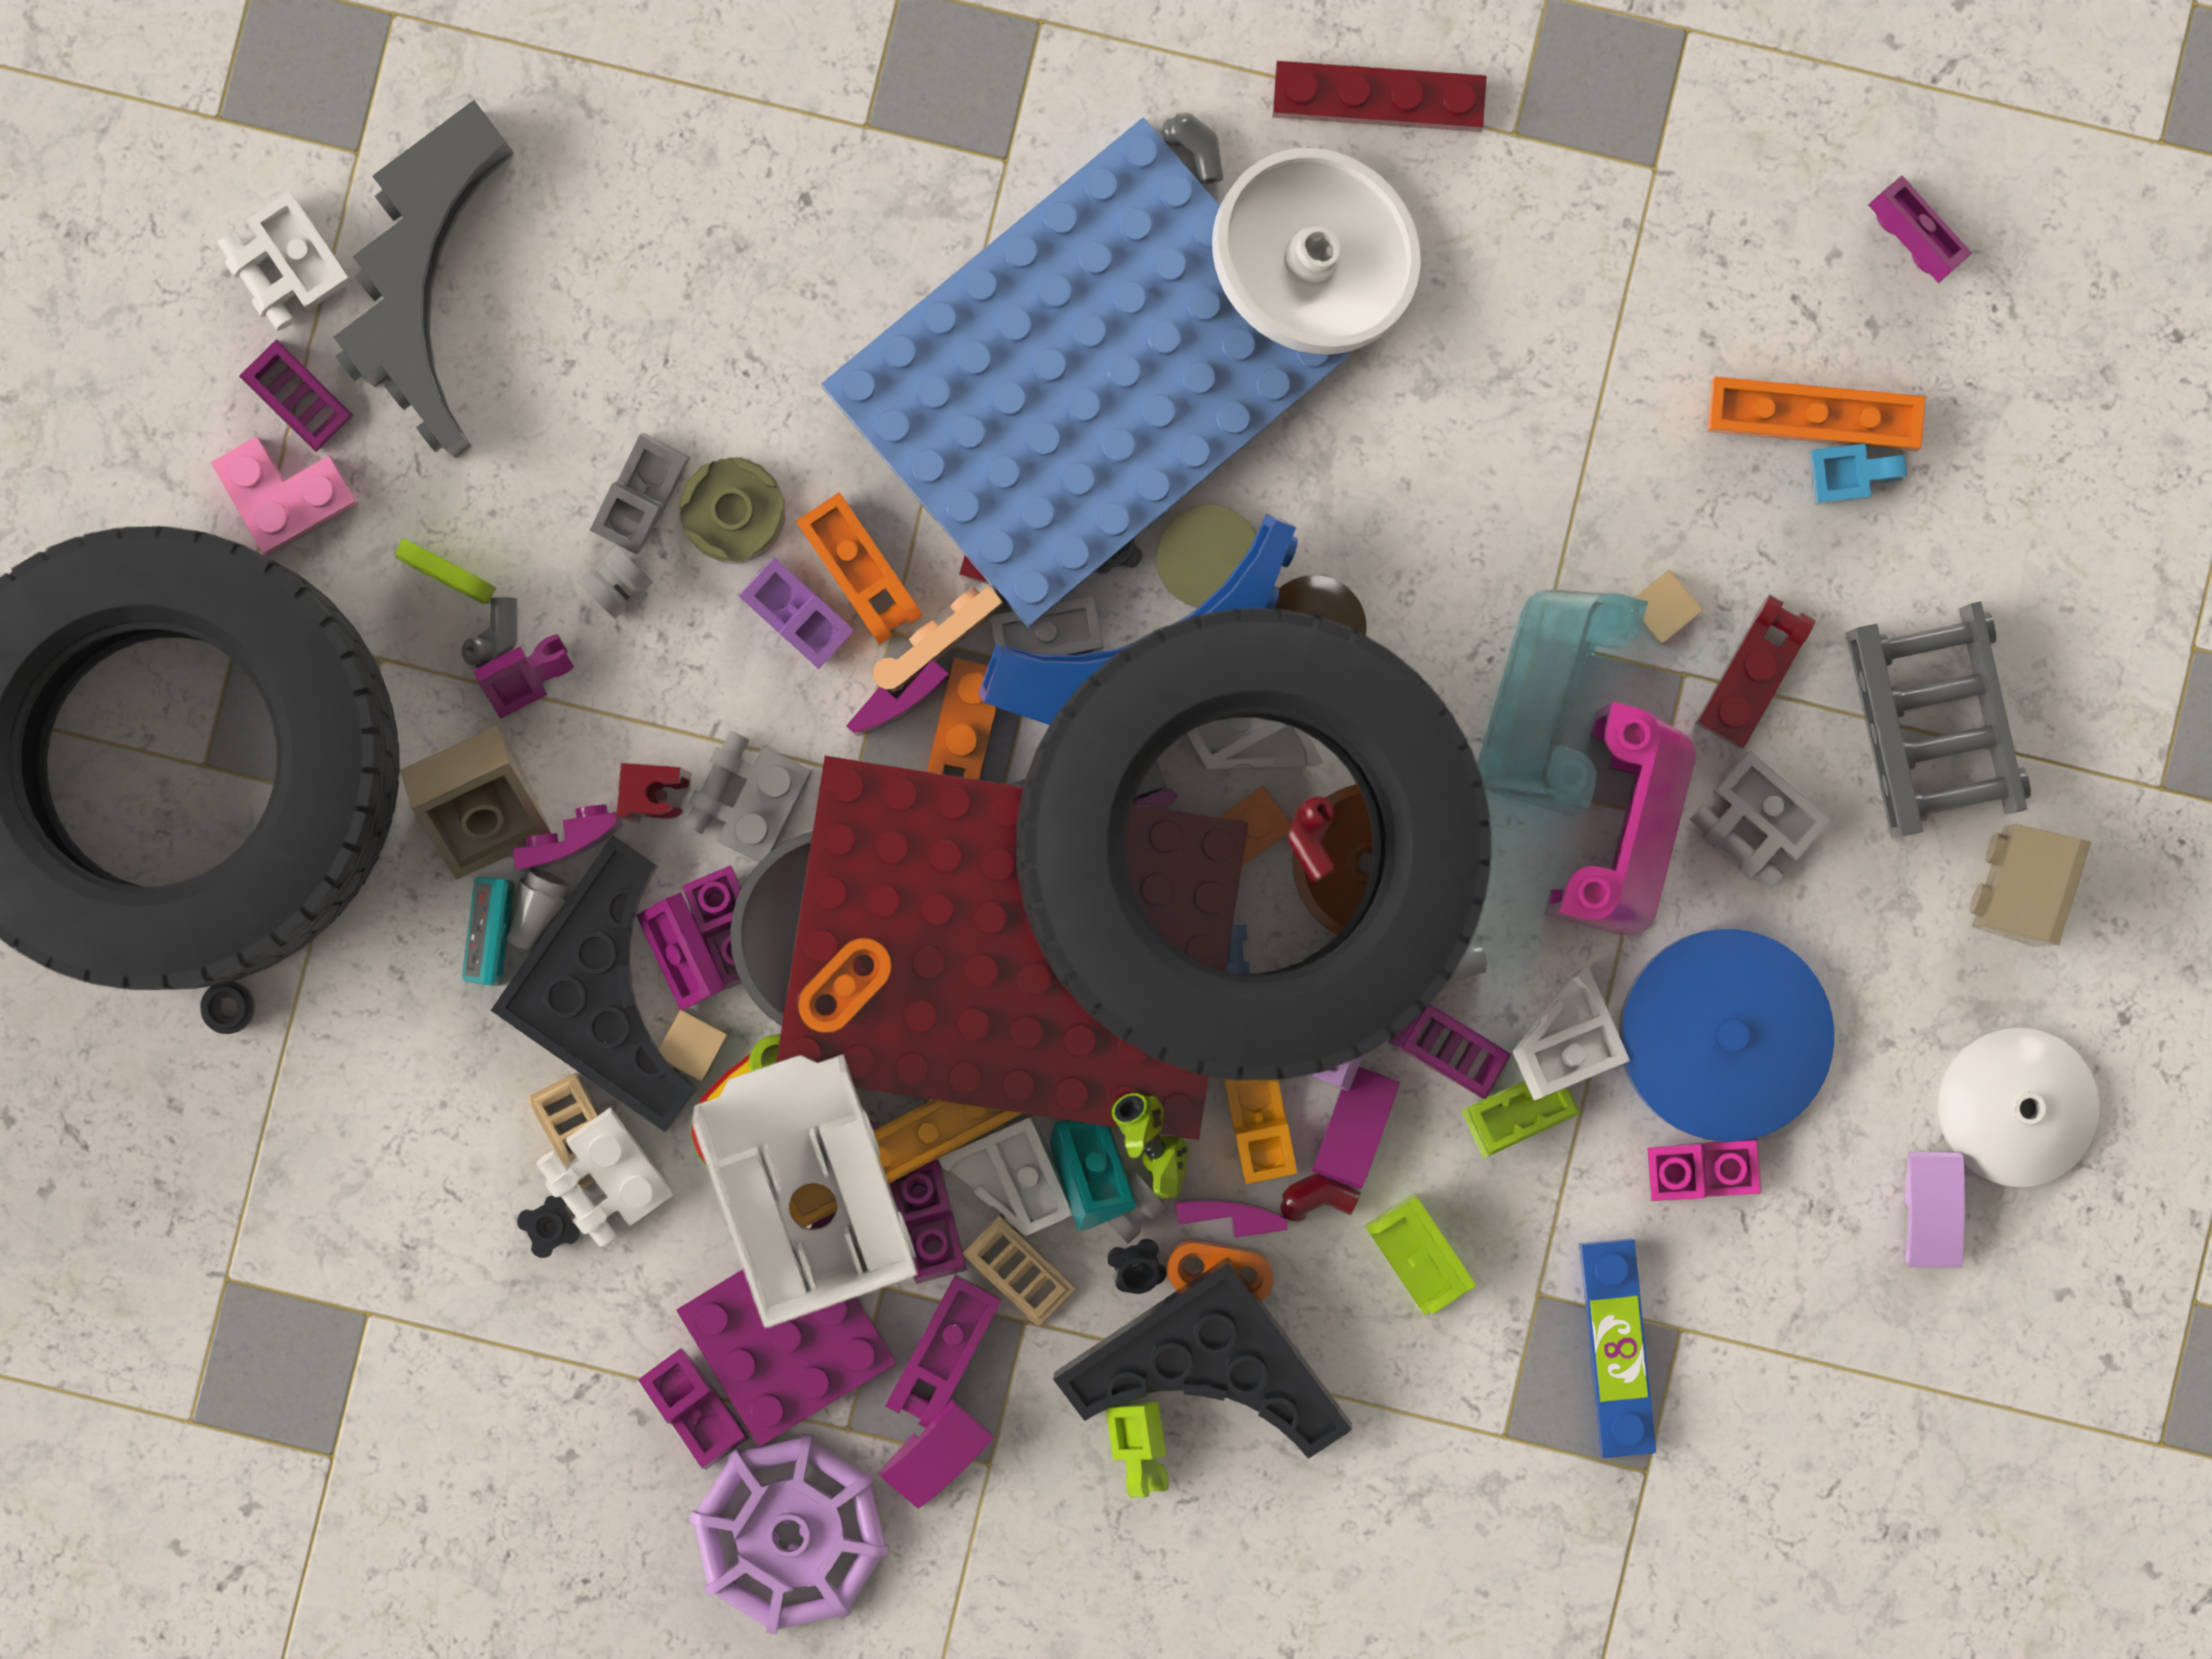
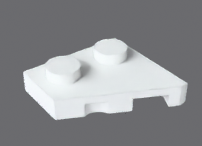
(1570, 1039)
(1014, 1176)

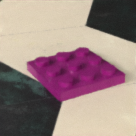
(786, 1369)

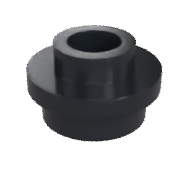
(212, 1013)

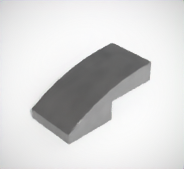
(640, 493)

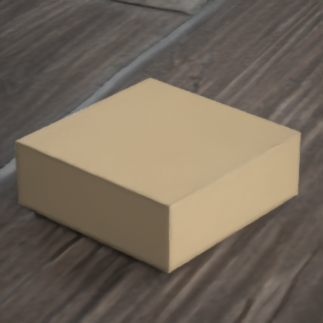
(1667, 607)
(692, 1045)

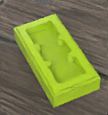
(1515, 1116)

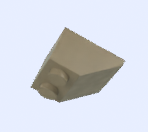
(474, 801)
(2029, 885)

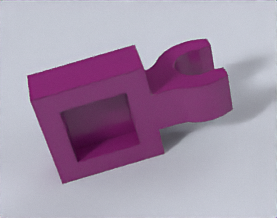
(518, 680)

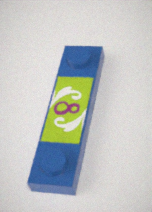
(1617, 1348)

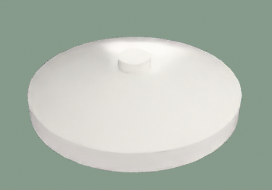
(1316, 251)

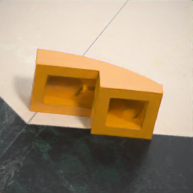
(1260, 1130)

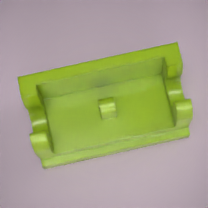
(1420, 1255)

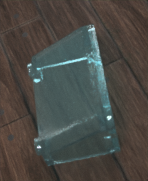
(1537, 692)

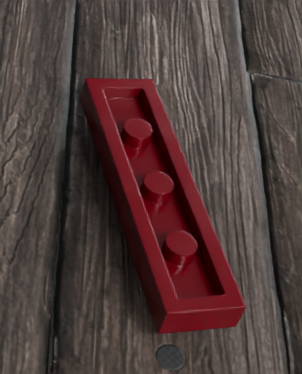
(1379, 96)

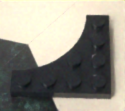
(580, 996)
(1213, 1344)

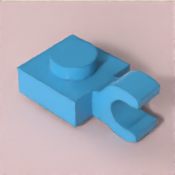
(1846, 473)

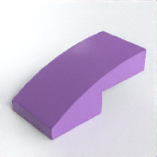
(795, 612)

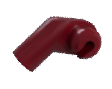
(1308, 834)
(1315, 1192)

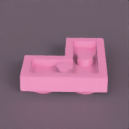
(278, 508)

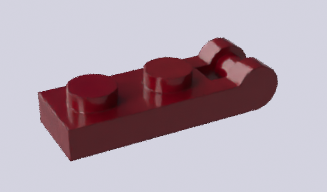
(1754, 673)

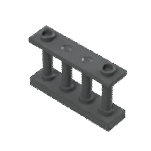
(1897, 755)

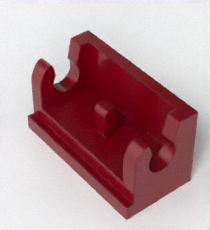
(642, 788)

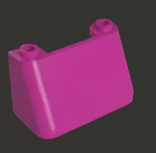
(1662, 764)

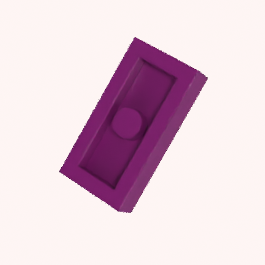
(1920, 229)
(680, 951)

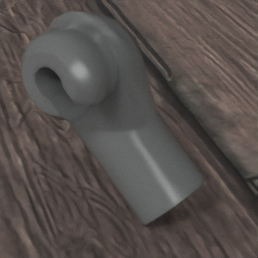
(1200, 140)
(498, 638)

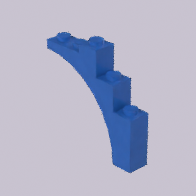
(1042, 683)

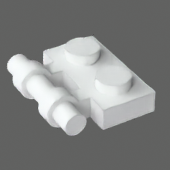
(297, 251)
(619, 1169)

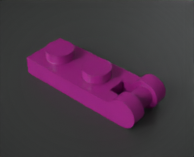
(945, 1349)

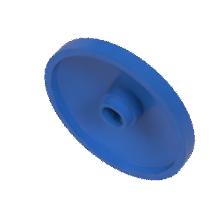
(1727, 1035)

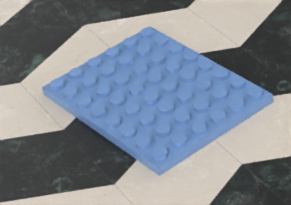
(1073, 377)

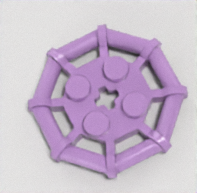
(797, 1564)

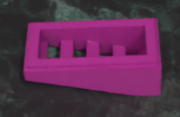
(264, 363)
(1489, 1070)

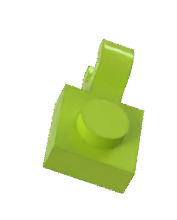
(1139, 1440)

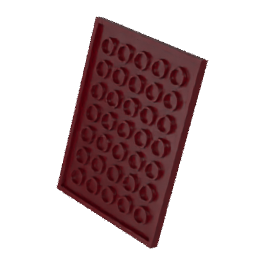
(968, 991)

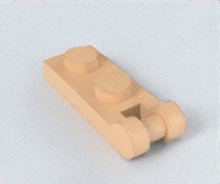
(935, 641)

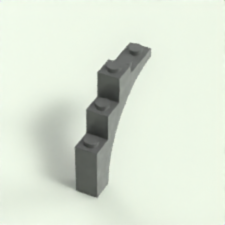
(393, 338)

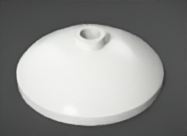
(1983, 1102)

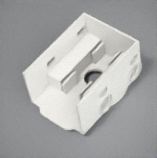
(789, 1130)

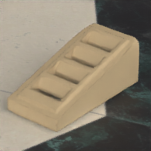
(540, 1104)
(987, 1239)

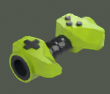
(1163, 1156)

